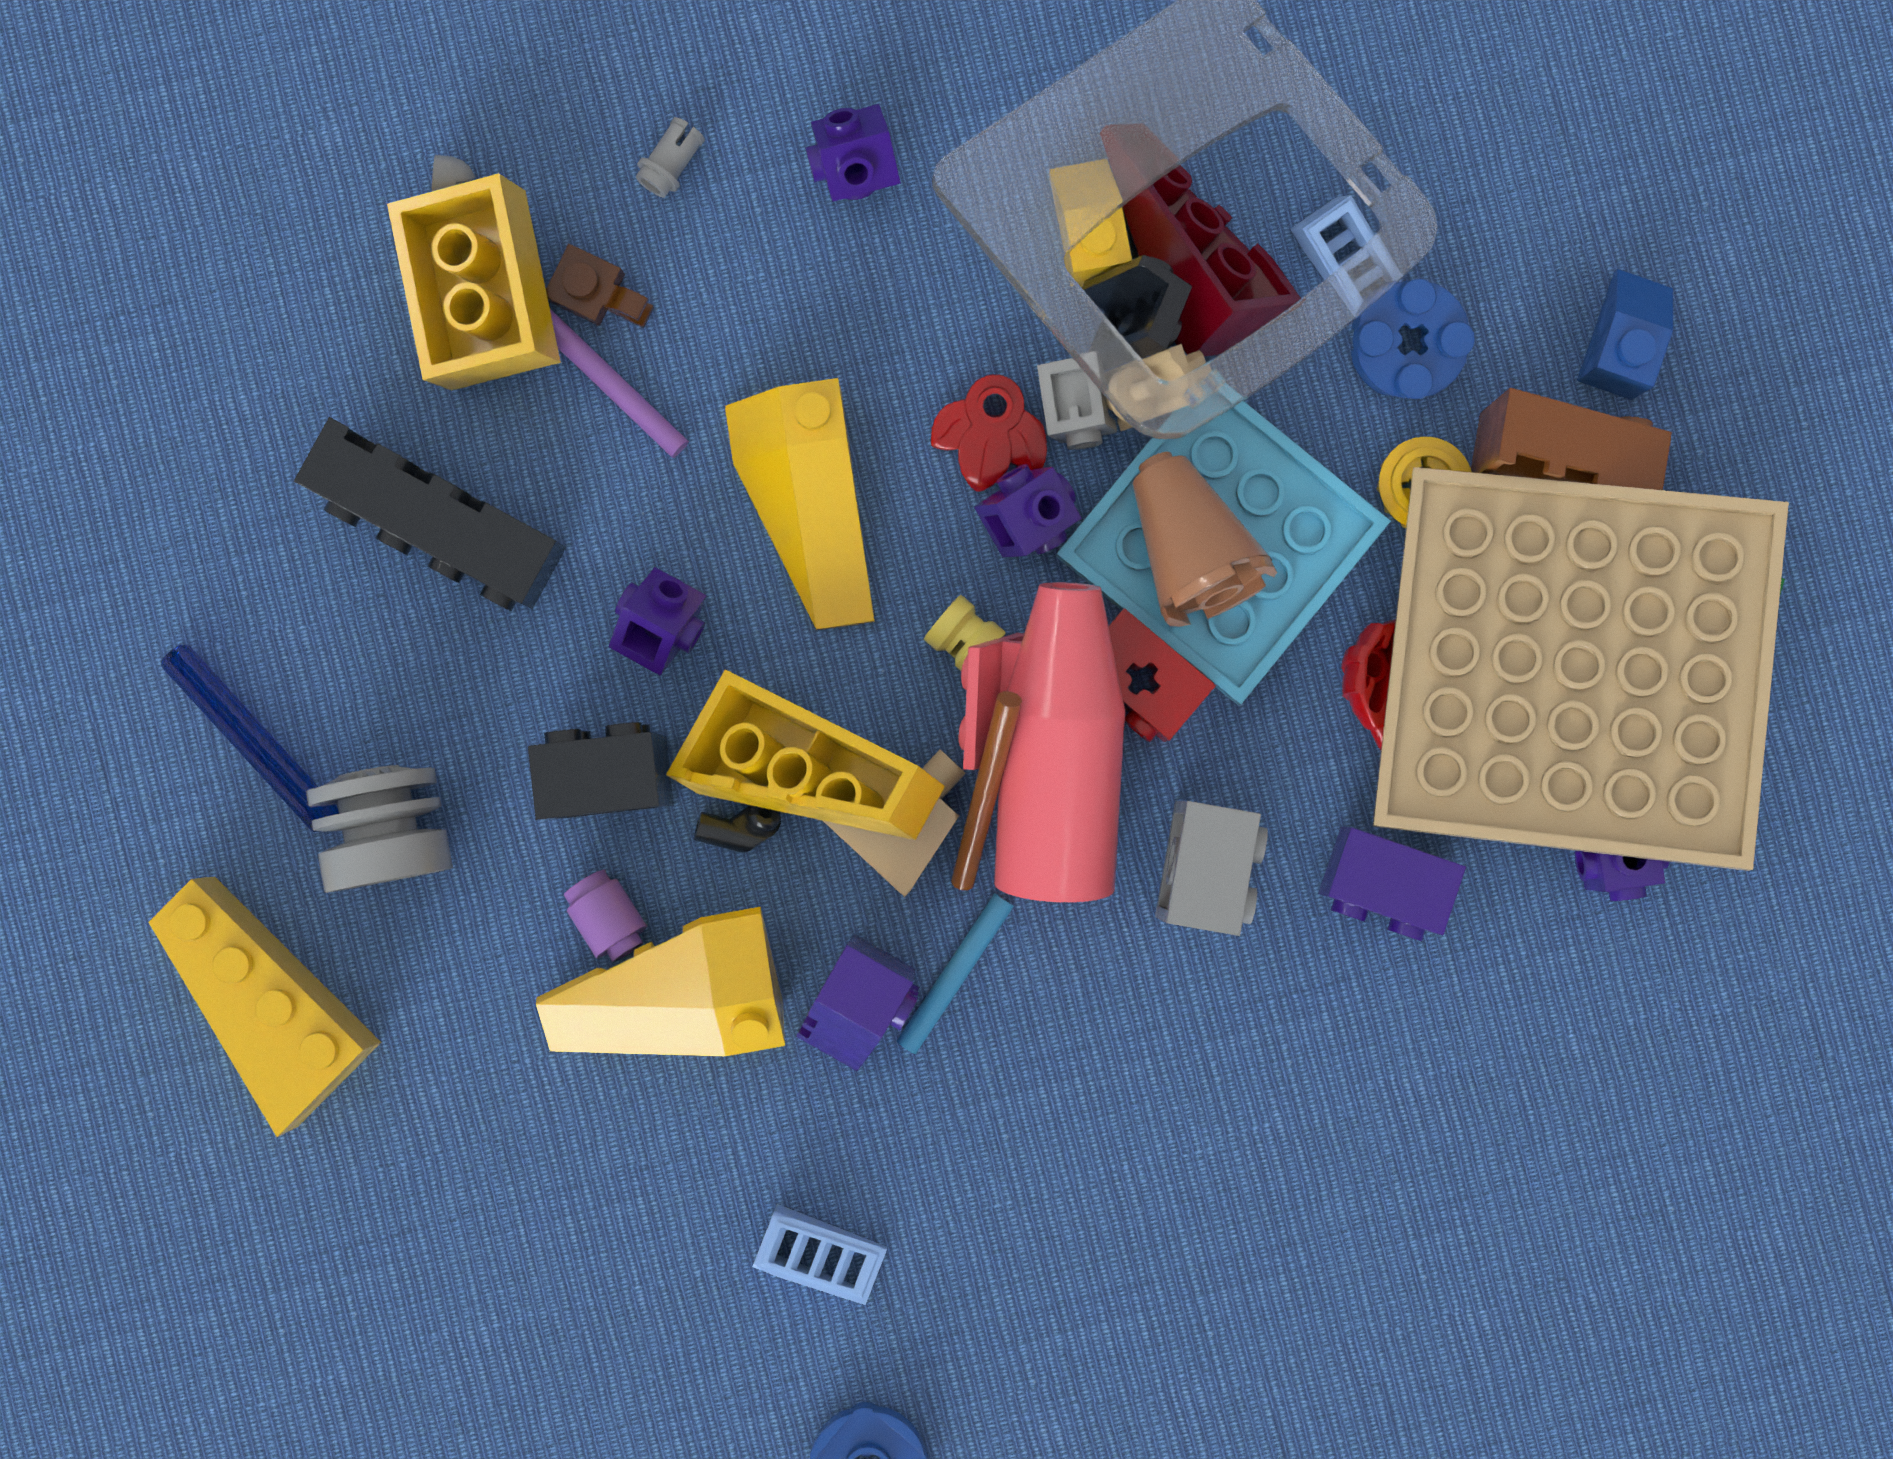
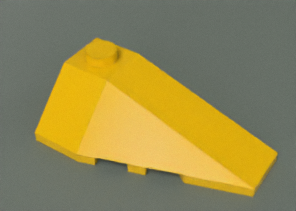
(800, 478)
(687, 996)

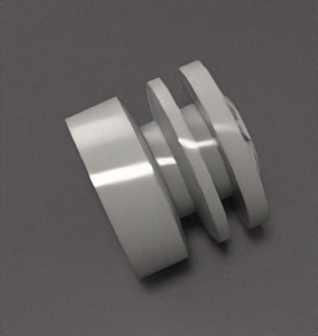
(379, 828)

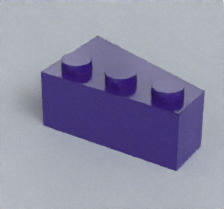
(859, 1003)

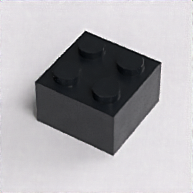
(600, 774)

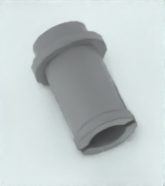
(668, 160)

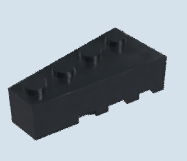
(430, 515)

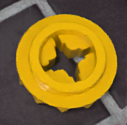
(1398, 469)

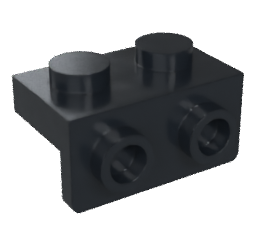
(1142, 302)

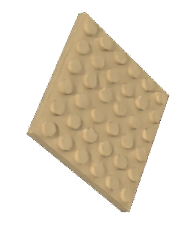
(1582, 667)

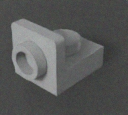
(1073, 405)

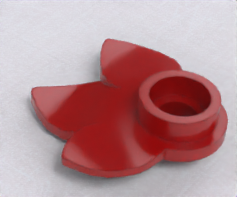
(990, 441)

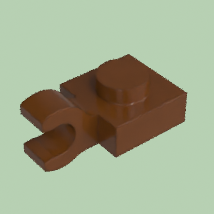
(592, 287)

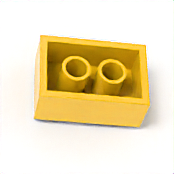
(473, 282)

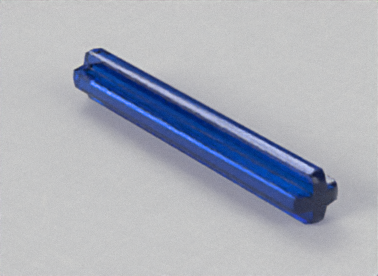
(244, 732)

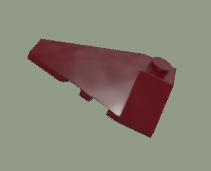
(1231, 286)

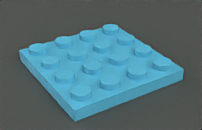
(1287, 502)

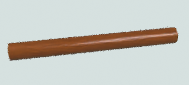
(986, 789)

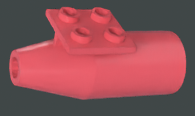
(1065, 750)

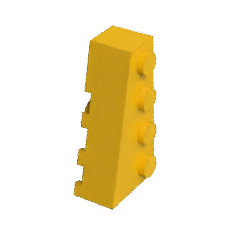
(791, 761)
(265, 1007)

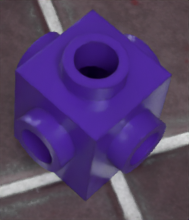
(853, 153)
(1029, 511)
(657, 620)
(1611, 875)

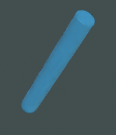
(954, 974)

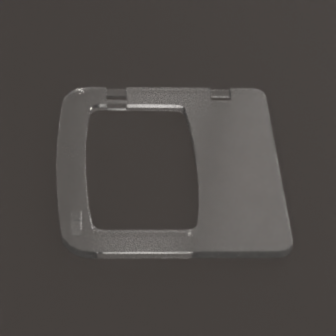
(1117, 127)

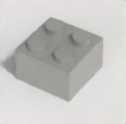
(1210, 867)

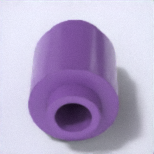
(605, 916)

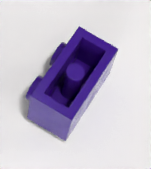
(1391, 882)

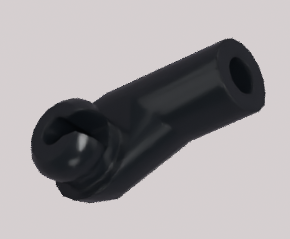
(741, 831)

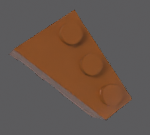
(1570, 443)

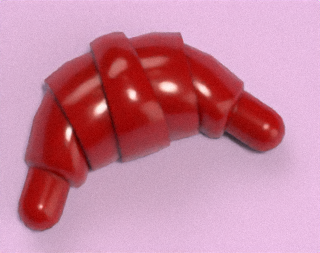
(1367, 676)

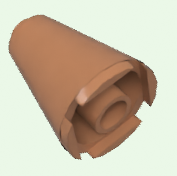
(1195, 542)

